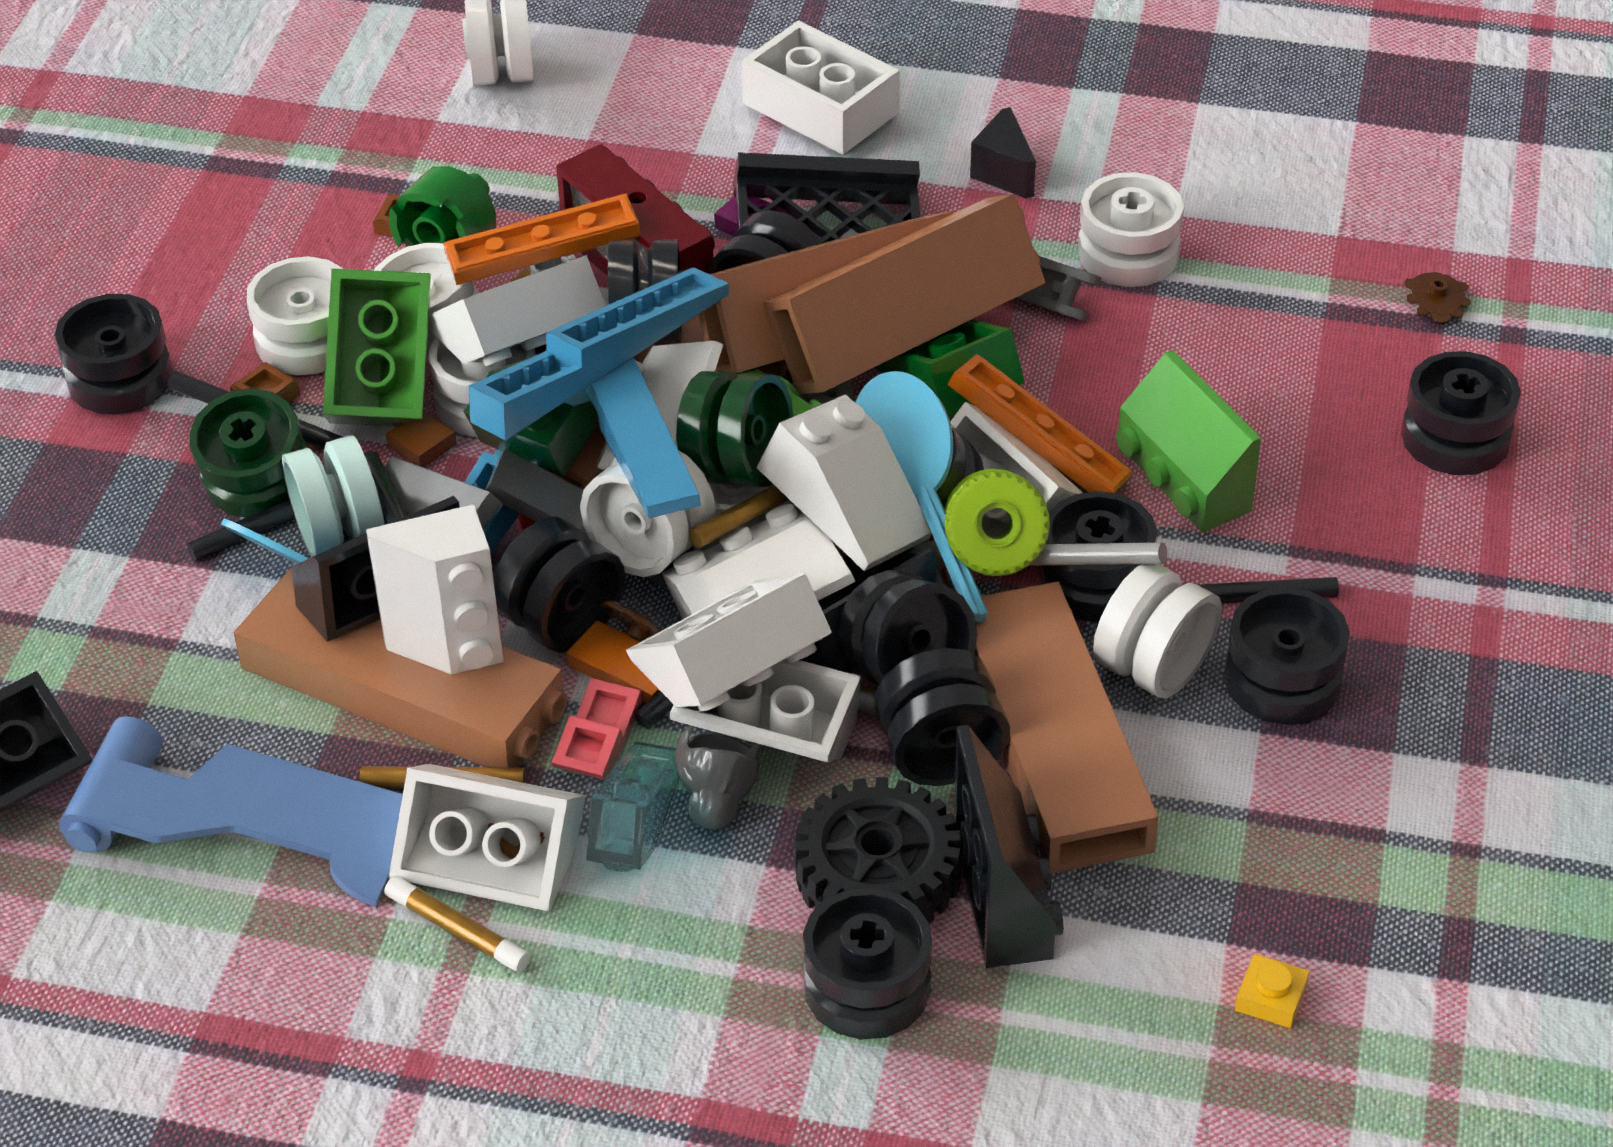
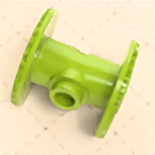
(1021, 539)

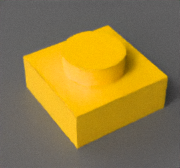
(1272, 990)

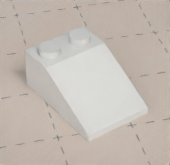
(846, 481)

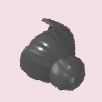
(717, 774)

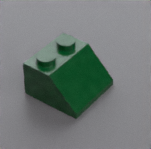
(552, 439)

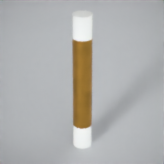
(457, 924)

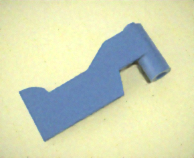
(235, 794)

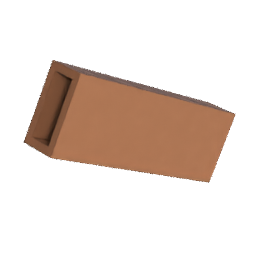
(904, 293)
(741, 316)
(475, 714)
(1063, 733)

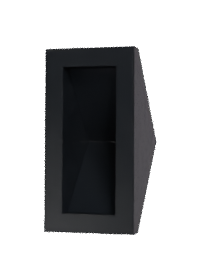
(1003, 156)

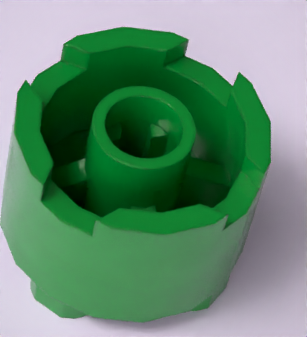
(442, 208)

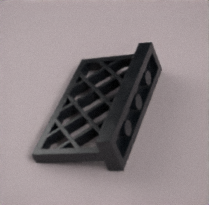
(827, 182)

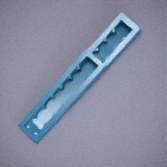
(588, 351)
(642, 441)

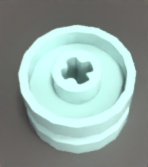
(333, 497)

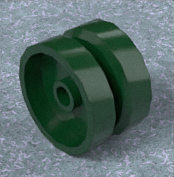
(729, 423)
(241, 447)

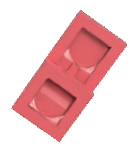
(599, 729)

